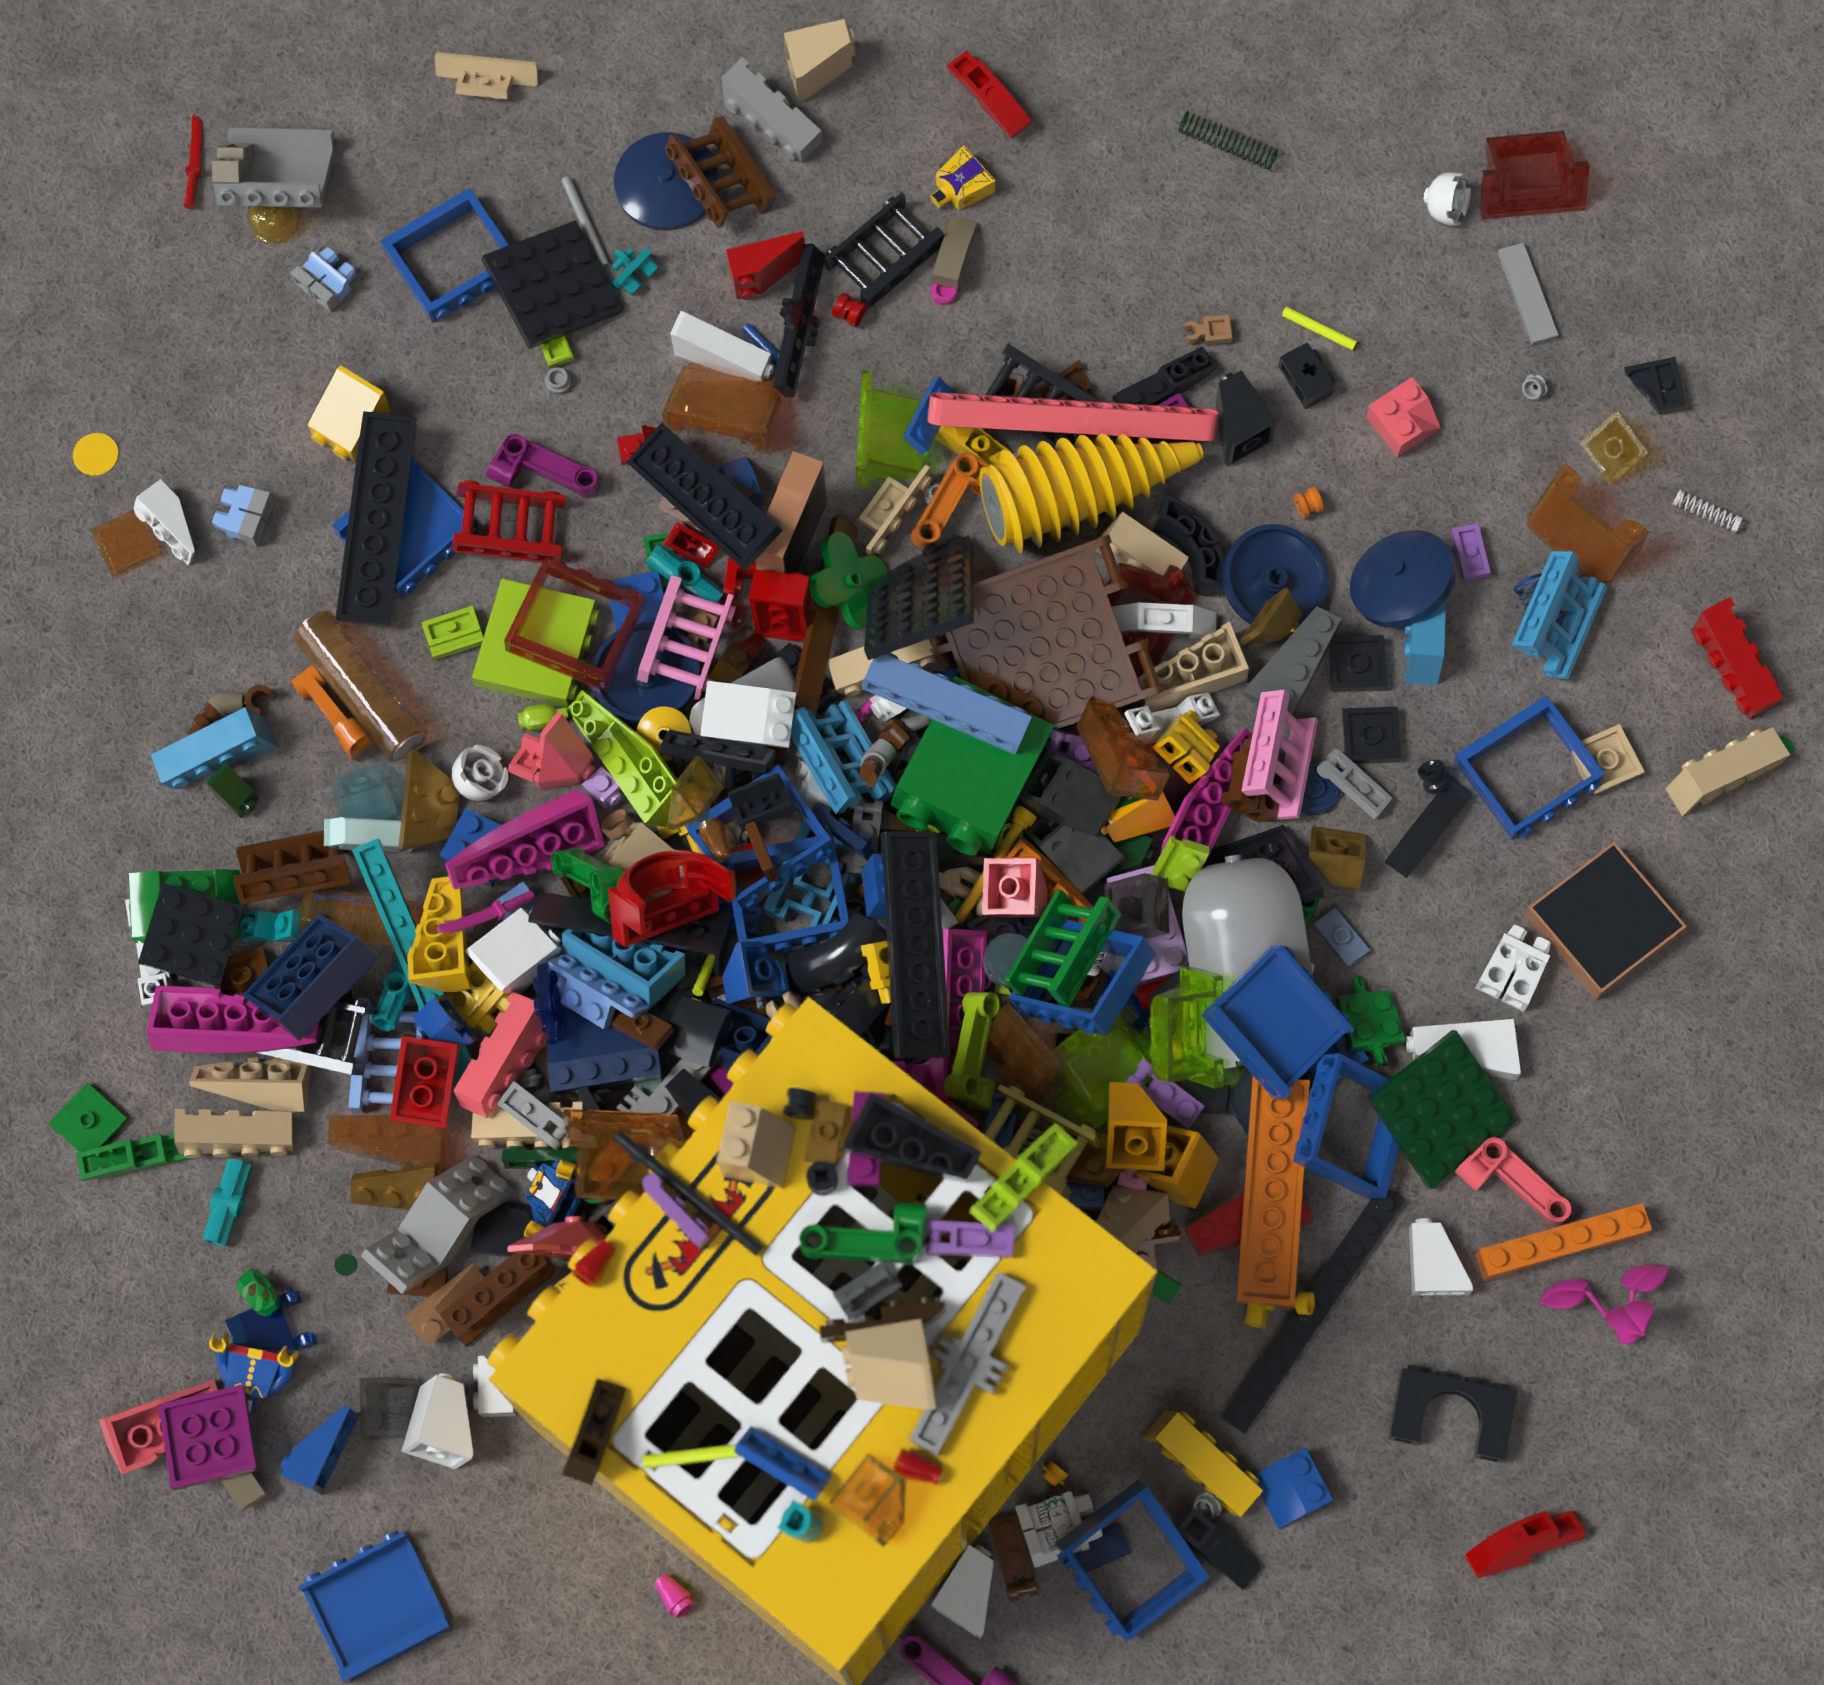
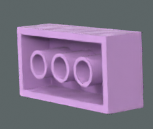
(1168, 947)

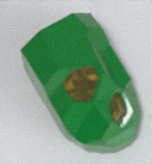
(258, 1292)

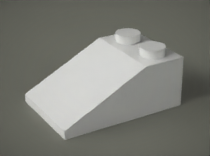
(748, 714)

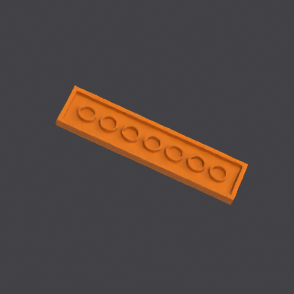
(1272, 1198)

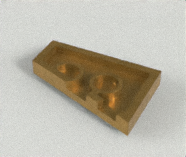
(393, 1188)

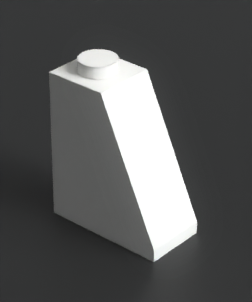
(1435, 1262)
(967, 1591)

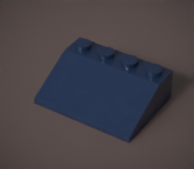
(310, 976)
(600, 1056)

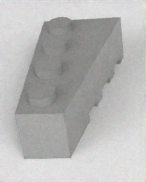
(769, 112)

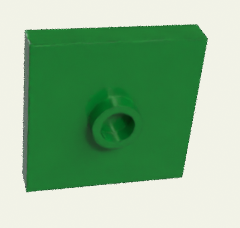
(88, 1120)

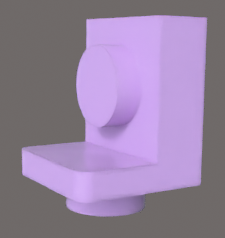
(603, 788)

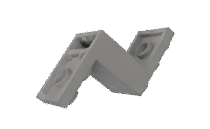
(437, 1223)

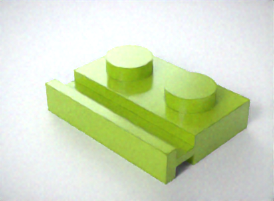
(453, 632)
(1180, 862)

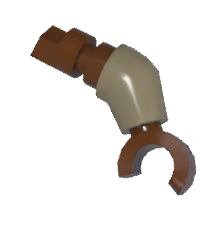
(228, 702)

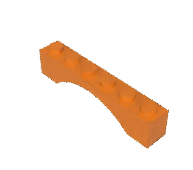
(1562, 1241)

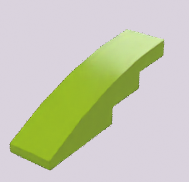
(1023, 1177)

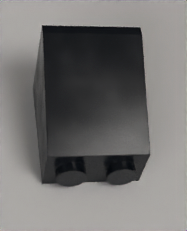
(1242, 419)

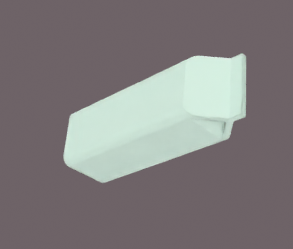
(353, 832)

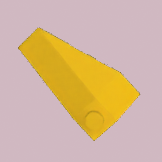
(436, 957)

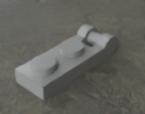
(1354, 783)
(533, 1114)

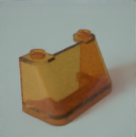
(724, 405)
(1571, 526)

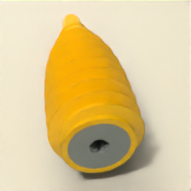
(1073, 483)

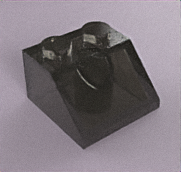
(1142, 904)
(386, 1406)

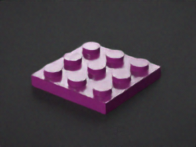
(208, 1437)

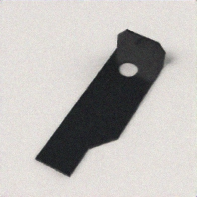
(578, 915)

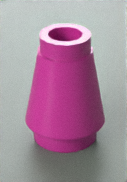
(675, 1597)

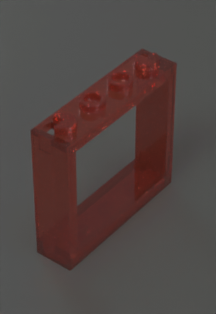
(561, 662)

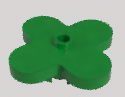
(845, 579)

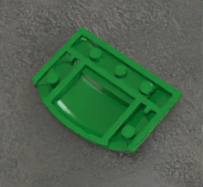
(146, 886)

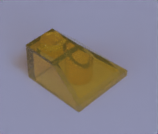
(873, 1500)

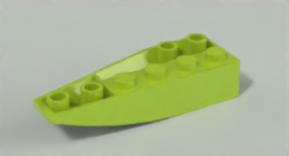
(628, 758)

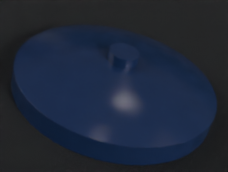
(652, 187)
(1269, 561)
(1403, 578)
(632, 698)

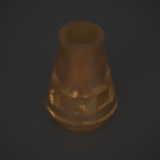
(715, 837)

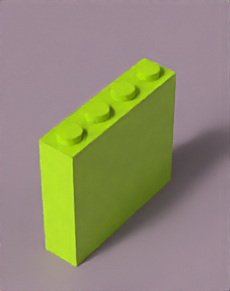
(556, 622)

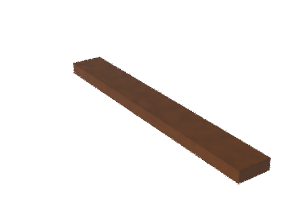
(818, 641)

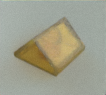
(1616, 448)
(692, 794)

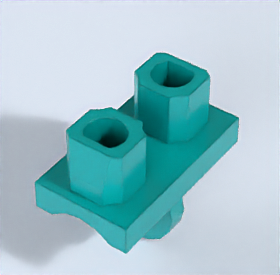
(625, 278)

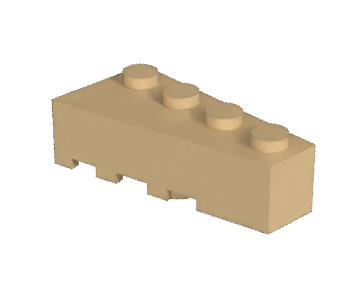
(505, 1129)

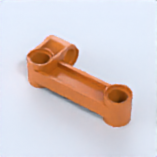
(946, 498)
(348, 731)

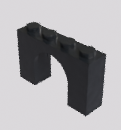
(1492, 1404)

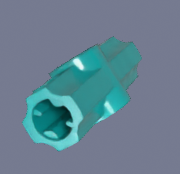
(670, 564)
(391, 1001)
(226, 1202)

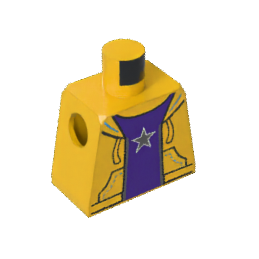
(962, 181)

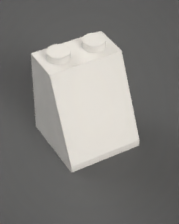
(514, 950)
(440, 1424)

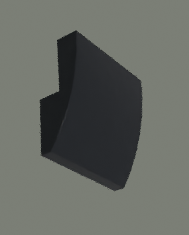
(697, 1031)
(500, 1229)

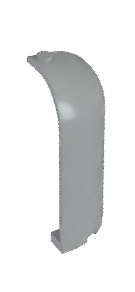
(1234, 917)

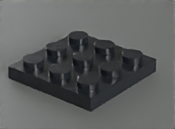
(190, 934)

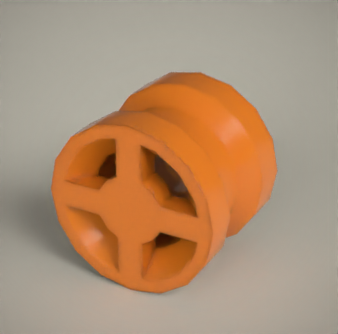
(1308, 502)

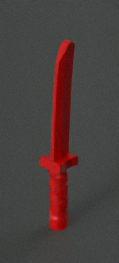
(193, 170)

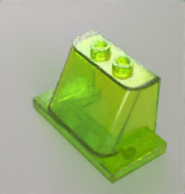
(881, 428)
(1180, 1030)
(1091, 1064)

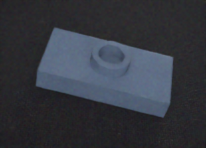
(1341, 938)

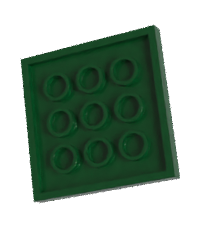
(1441, 1109)

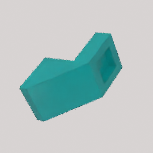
(270, 927)

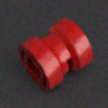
(849, 309)

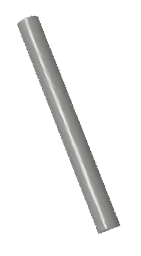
(585, 221)

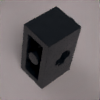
(1307, 388)

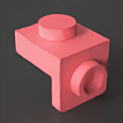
(525, 760)

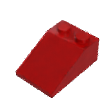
(763, 263)
(780, 604)
(425, 1080)

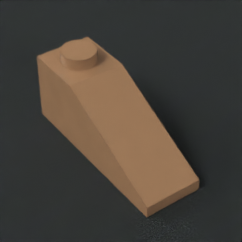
(426, 1316)

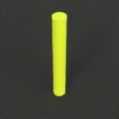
(1319, 328)
(704, 975)
(689, 1456)

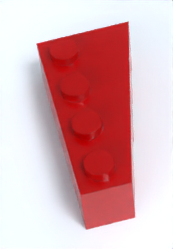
(1736, 659)
(1223, 1227)

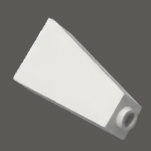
(719, 350)
(1489, 1042)

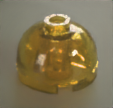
(273, 223)

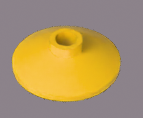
(662, 719)

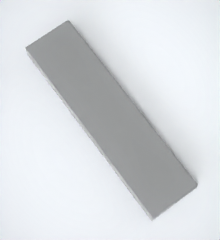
(1527, 294)

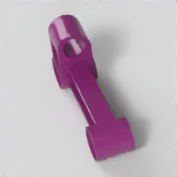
(547, 464)
(940, 1672)

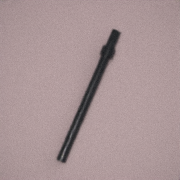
(642, 1155)

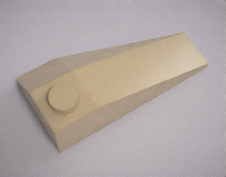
(268, 1084)

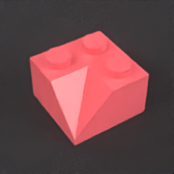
(1403, 417)
(1013, 888)

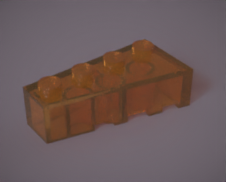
(1119, 754)
(388, 1140)

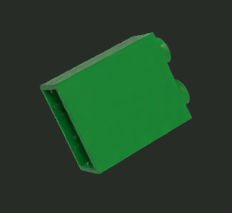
(966, 782)

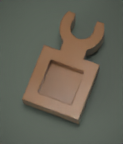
(1213, 329)
(703, 618)

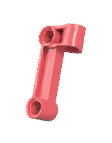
(1517, 1176)

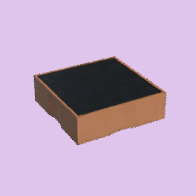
(797, 511)
(1605, 920)

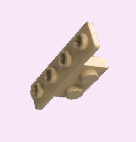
(485, 74)
(889, 505)

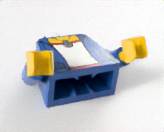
(551, 1194)

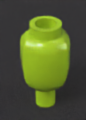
(538, 716)

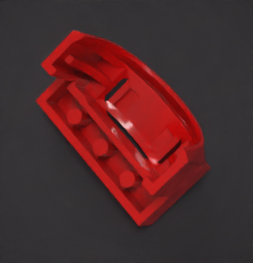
(694, 898)

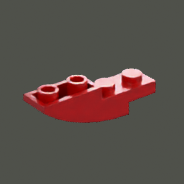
(990, 94)
(1518, 1541)

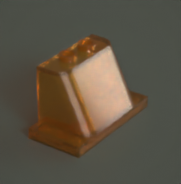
(602, 1165)

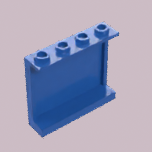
(427, 530)
(1277, 1020)
(375, 1606)

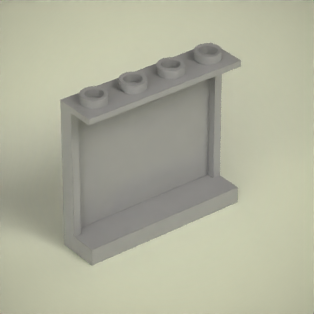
(284, 169)

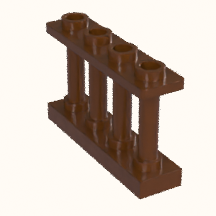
(732, 154)
(289, 879)
(496, 1295)

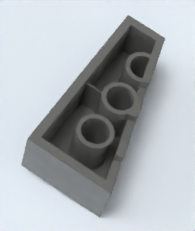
(1297, 659)

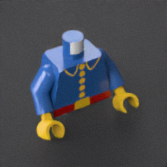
(257, 1368)

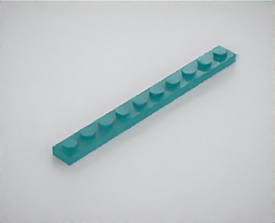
(397, 919)

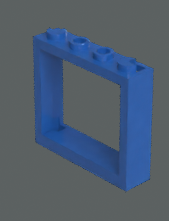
(427, 225)
(1540, 708)
(794, 868)
(808, 936)
(1138, 958)
(1383, 1147)
(1163, 1599)

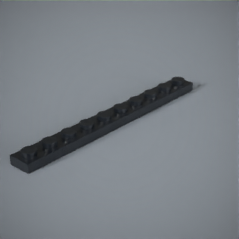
(1299, 1327)

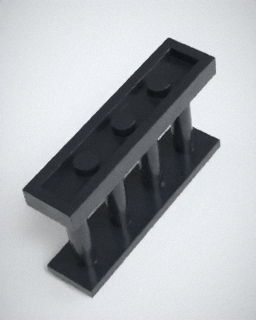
(890, 274)
(1035, 374)
(718, 752)
(322, 1056)

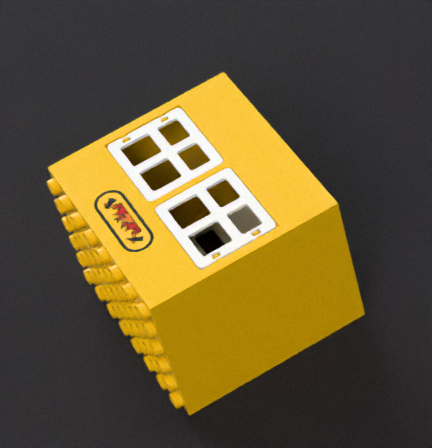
(672, 1305)

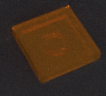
(125, 543)

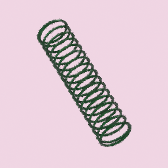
(1184, 120)

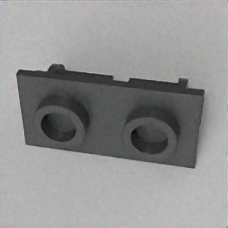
(867, 1289)

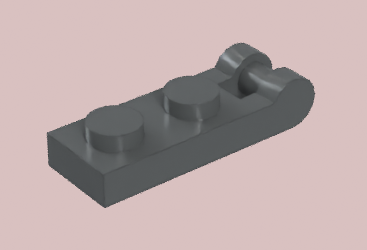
(868, 828)

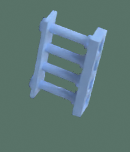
(359, 1095)

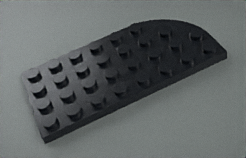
(921, 598)

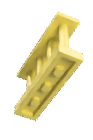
(1084, 1134)

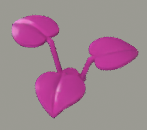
(1628, 1320)

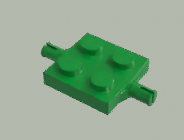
(1373, 1021)

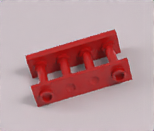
(493, 544)

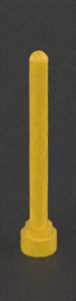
(1021, 820)

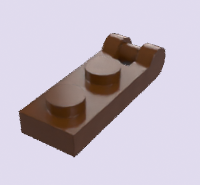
(1013, 1556)

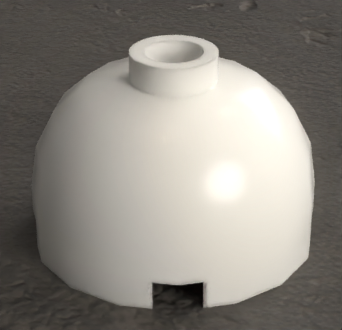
(1448, 193)
(479, 773)

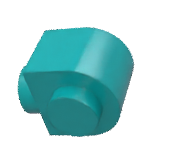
(801, 1522)

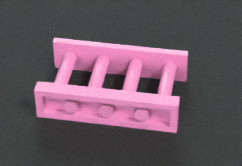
(660, 642)
(1264, 753)

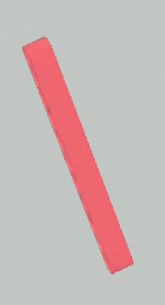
(1072, 416)

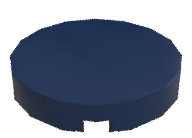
(1318, 797)

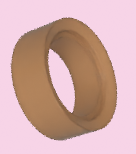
(612, 819)

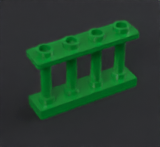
(1080, 957)

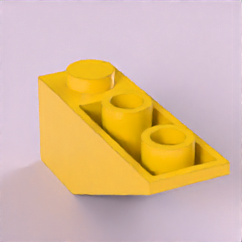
(972, 441)

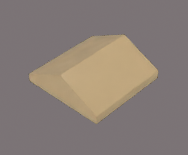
(1614, 757)

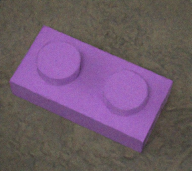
(1470, 552)

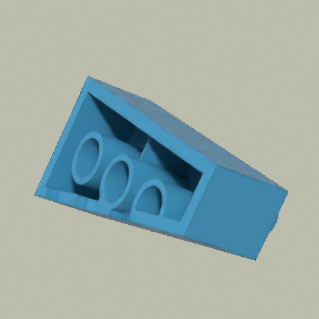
(1425, 648)
(205, 751)
(637, 968)

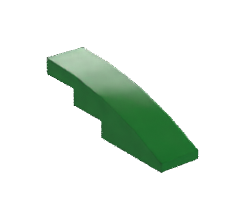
(128, 1157)

